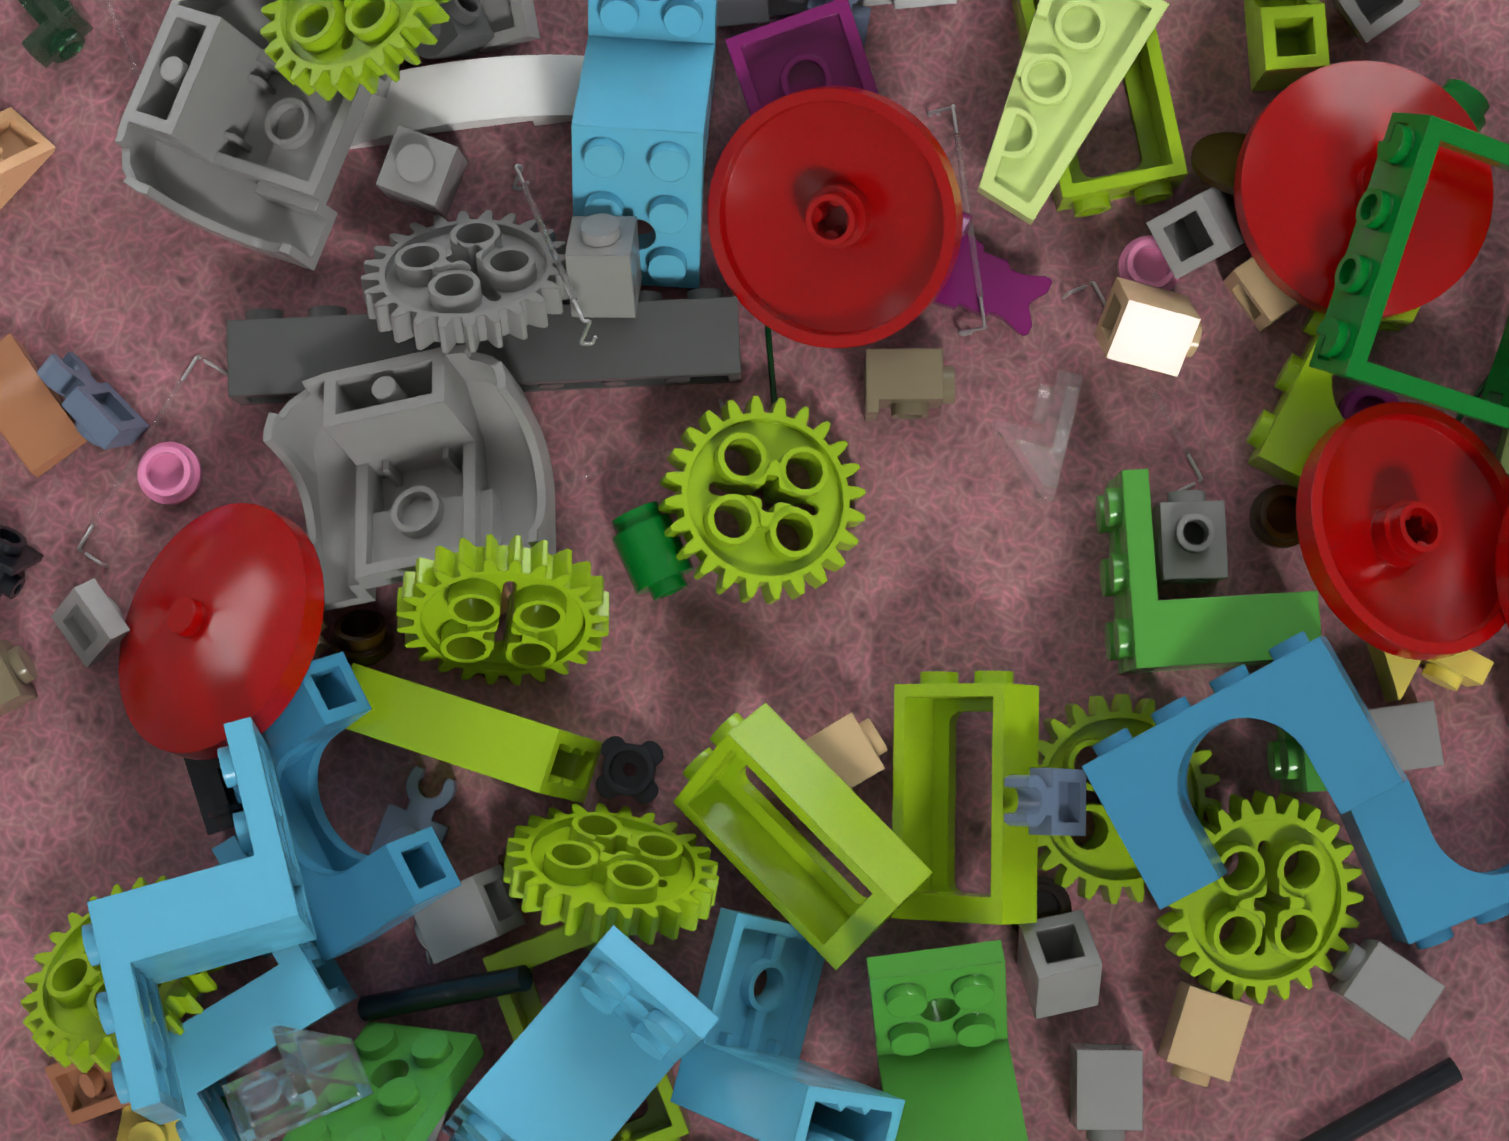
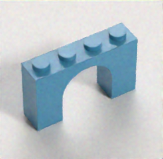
(1146, 775)
(1413, 878)
(347, 892)

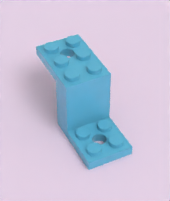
(646, 126)
(196, 927)
(240, 1025)
(587, 1053)
(749, 1061)

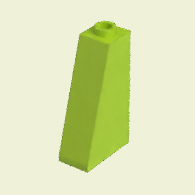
(476, 736)

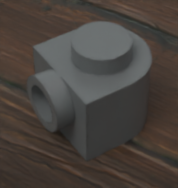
(460, 36)

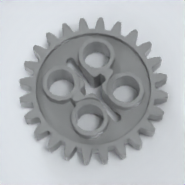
(464, 281)

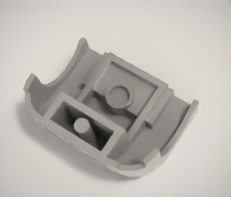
(231, 138)
(412, 462)

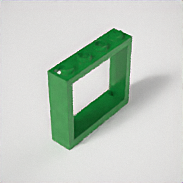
(1373, 258)

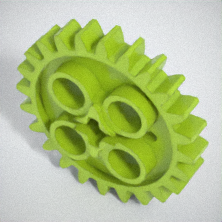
(347, 41)
(768, 445)
(455, 608)
(1105, 857)
(610, 872)
(1266, 899)
(65, 1005)

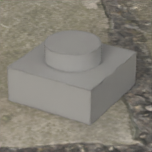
(511, 23)
(90, 622)

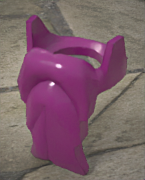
(1004, 290)

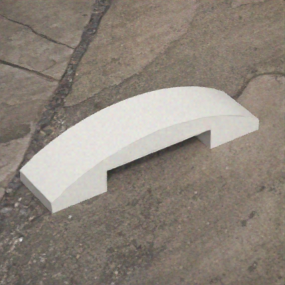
(474, 96)

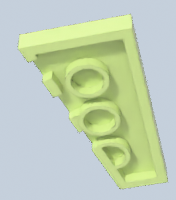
(1058, 91)

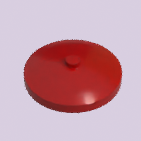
(1313, 162)
(835, 216)
(1405, 529)
(221, 629)

